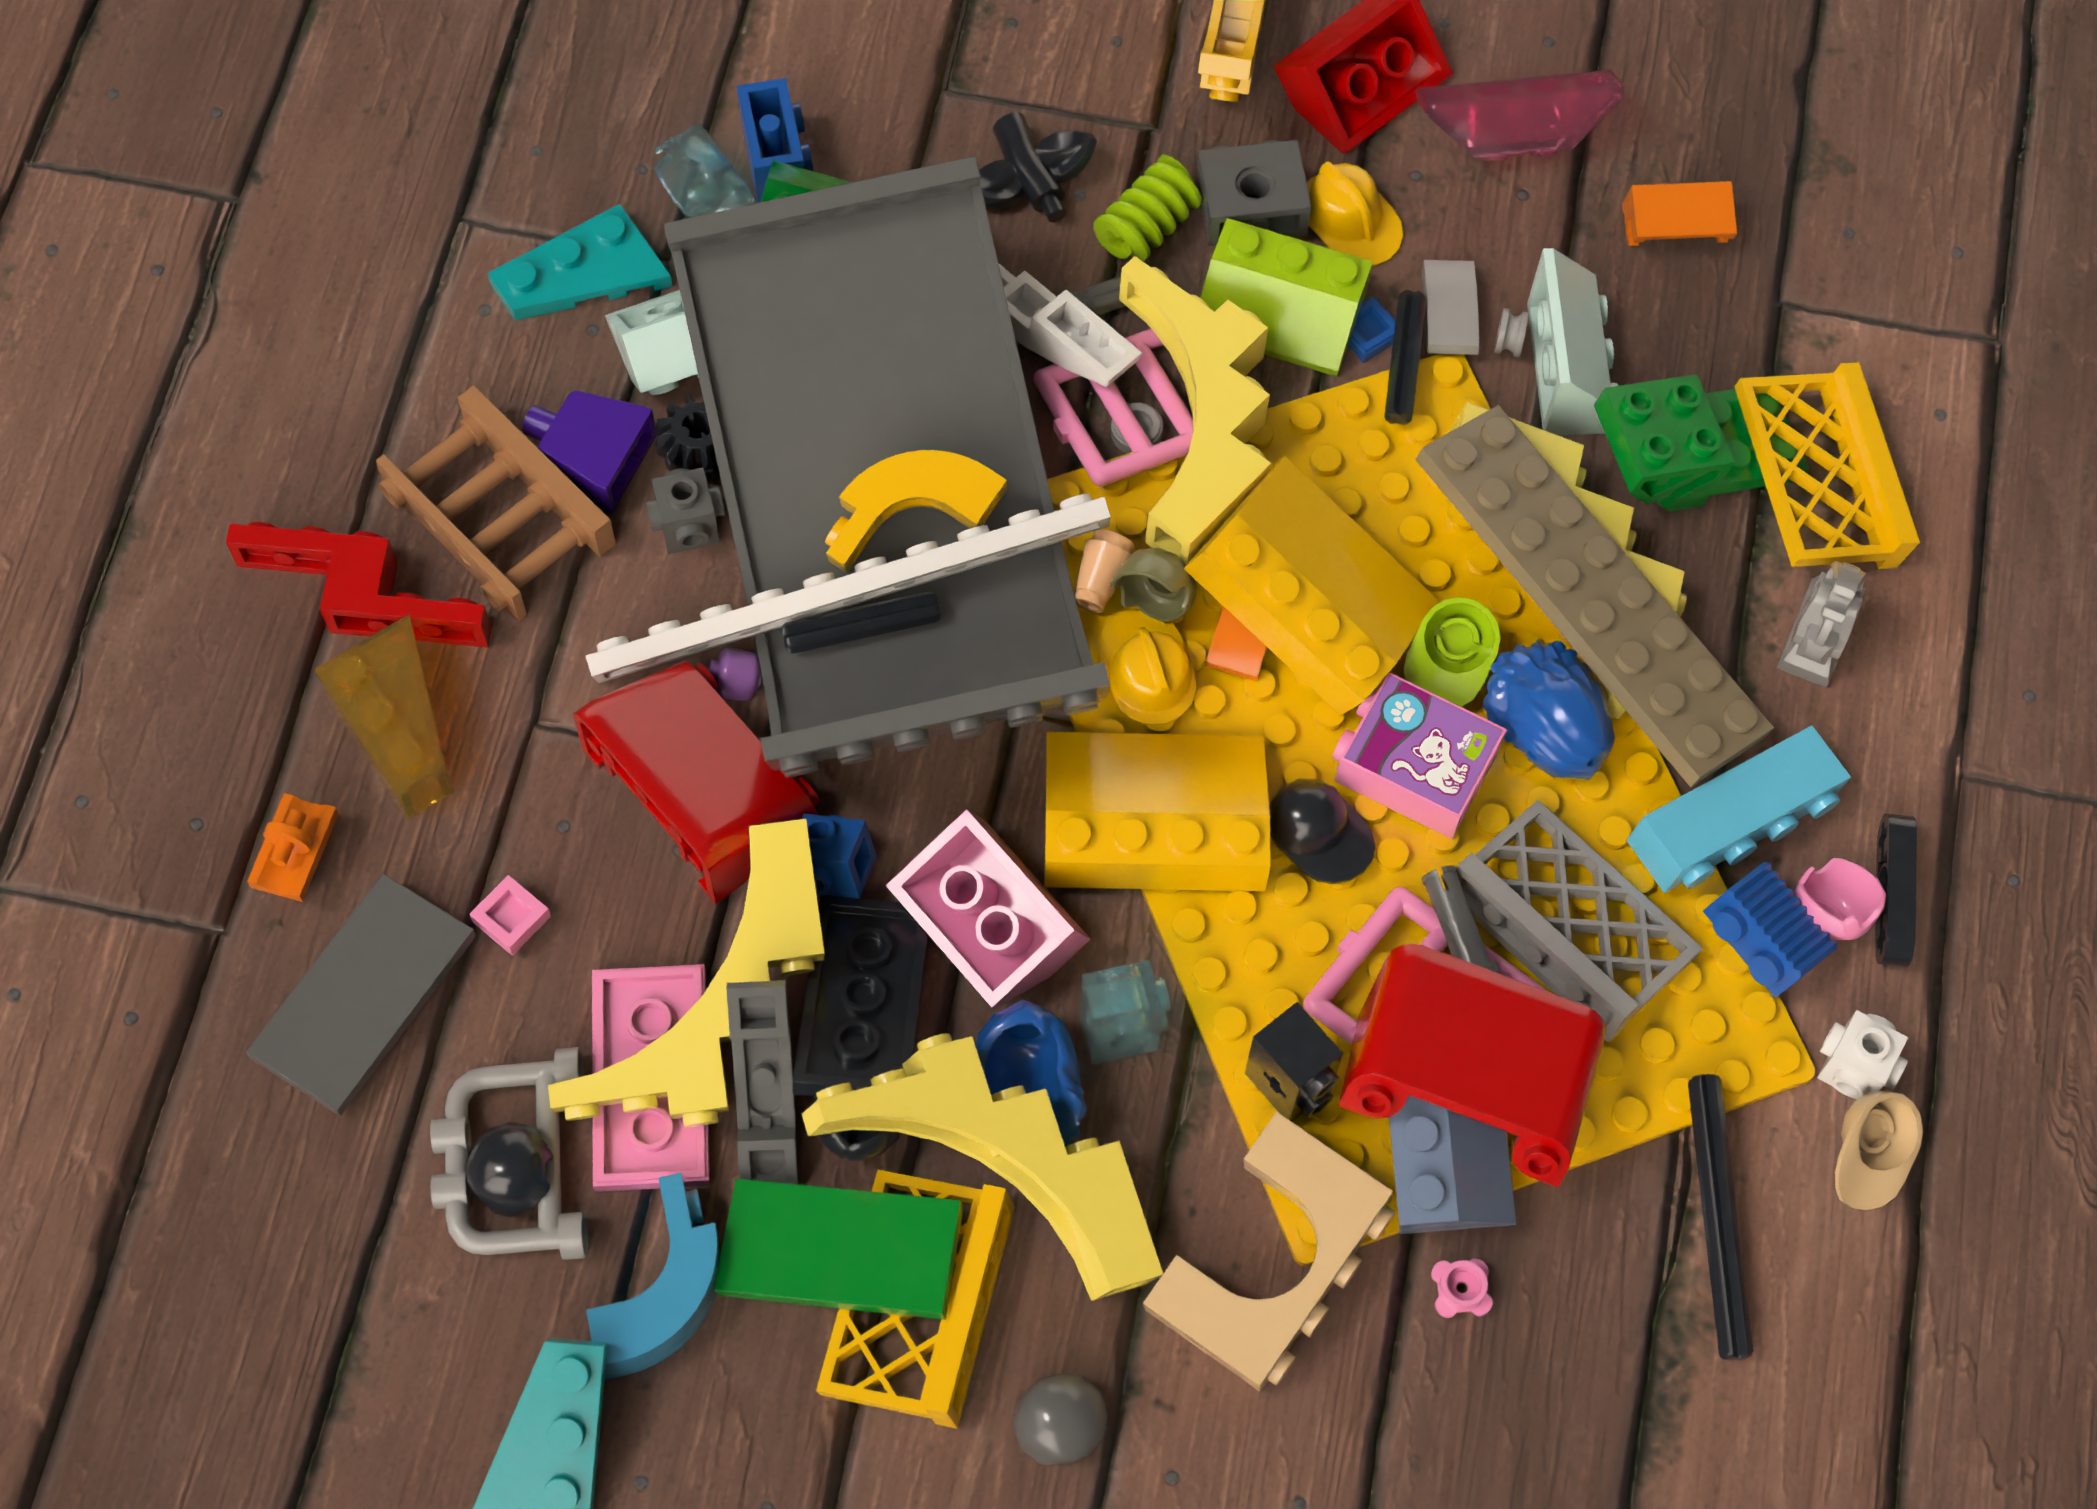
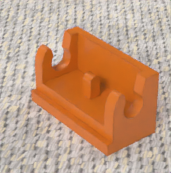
(1679, 212)

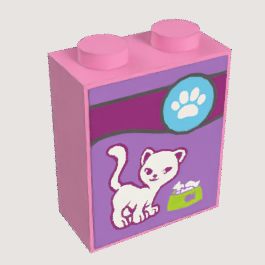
(1418, 754)

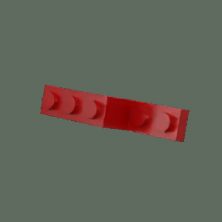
(357, 582)

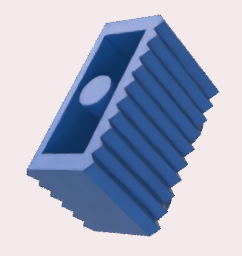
(1769, 929)

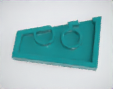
(583, 263)
(554, 1433)

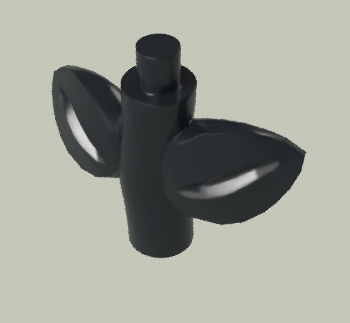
(1033, 168)

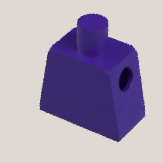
(594, 442)

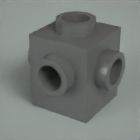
(685, 509)

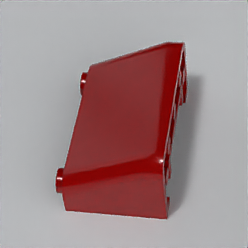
(692, 769)
(1478, 1050)

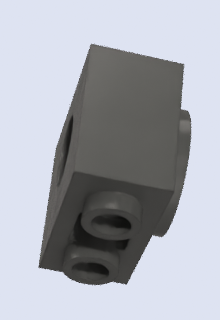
(1262, 170)

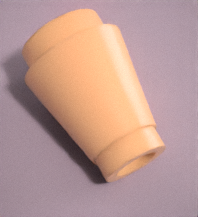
(1098, 566)

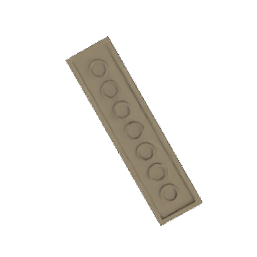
(1594, 595)

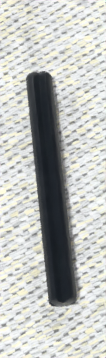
(1720, 1217)

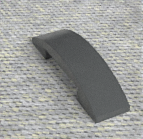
(763, 1080)

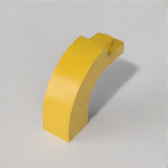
(910, 481)

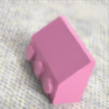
(987, 911)

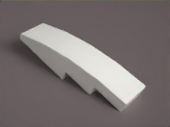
(1065, 330)

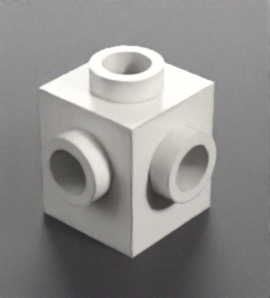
(1863, 1055)

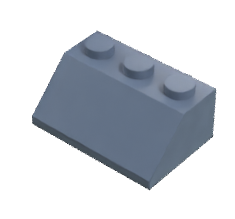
(1449, 1170)

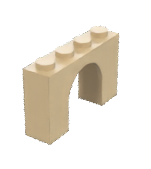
(1256, 1334)

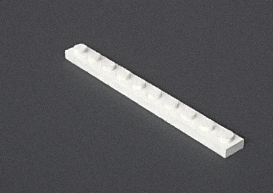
(826, 594)

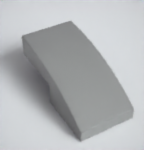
(1450, 307)

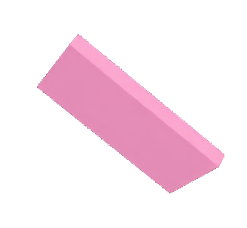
(627, 1015)

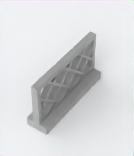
(1537, 938)

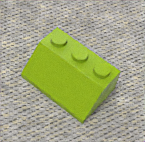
(1294, 287)

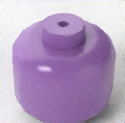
(736, 673)

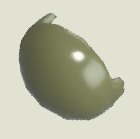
(1155, 584)

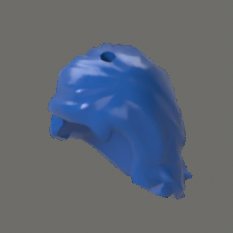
(1551, 709)
(1034, 1051)

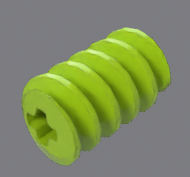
(1148, 210)

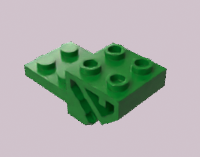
(1684, 442)

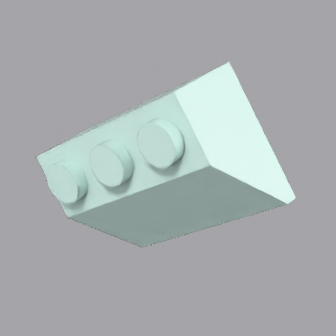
(654, 343)
(1569, 344)

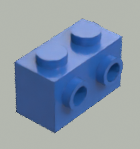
(771, 129)

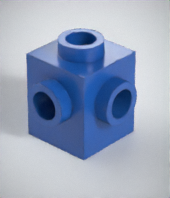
(840, 854)

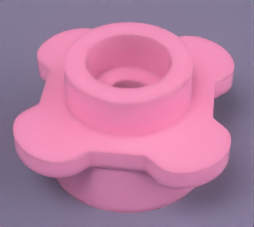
(1473, 1275)

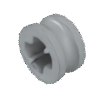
(1511, 332)

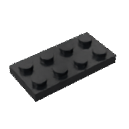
(862, 996)

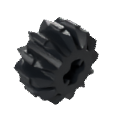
(679, 442)

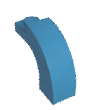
(675, 1305)

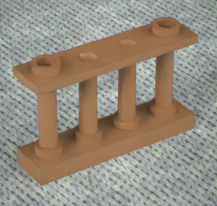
(513, 457)

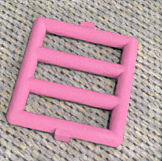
(1144, 455)
(1358, 946)

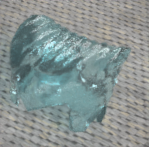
(699, 174)

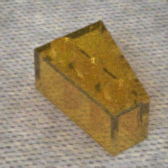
(391, 714)

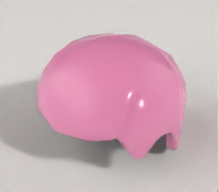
(1842, 898)

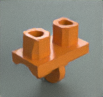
(292, 847)

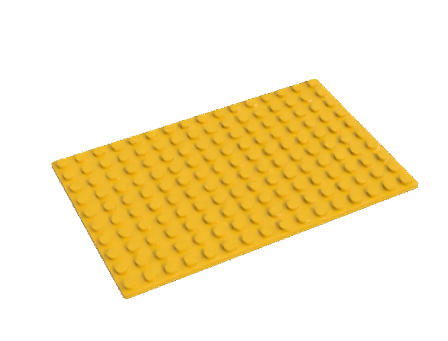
(1263, 951)

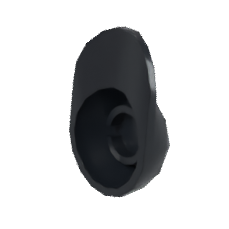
(1320, 831)

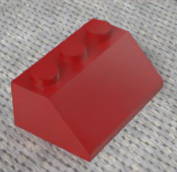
(1363, 69)

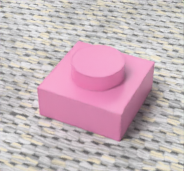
(510, 915)

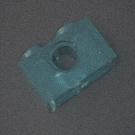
(1123, 1011)

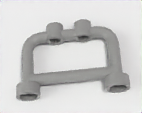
(453, 1138)

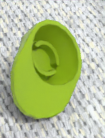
(1453, 650)

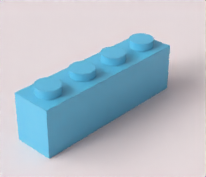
(1739, 809)

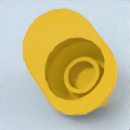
(1353, 214)
(1147, 667)

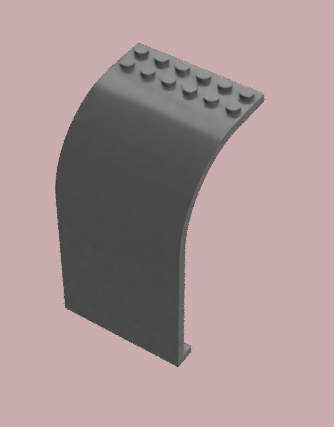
(855, 336)

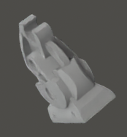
(1824, 623)

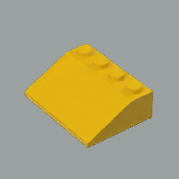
(1313, 587)
(1156, 811)

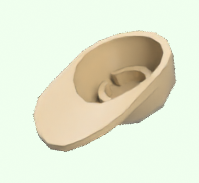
(1878, 1149)

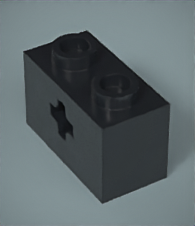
(1294, 1064)

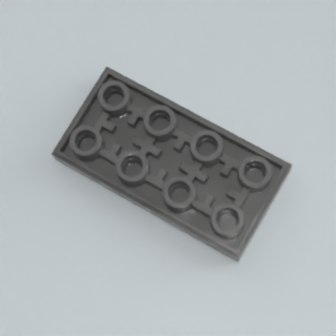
(361, 994)

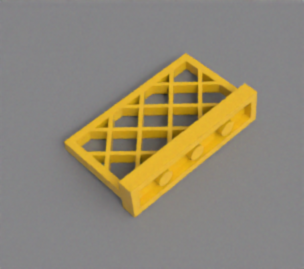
(1862, 464)
(961, 1331)

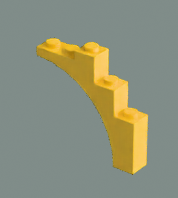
(1231, 48)

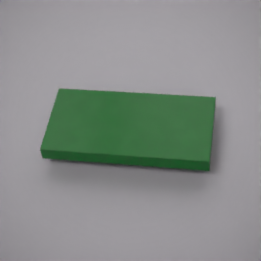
(839, 1248)

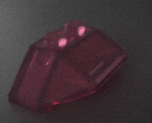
(1522, 113)

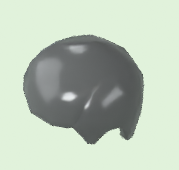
(1061, 1419)

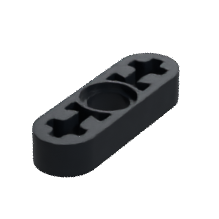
(1897, 874)

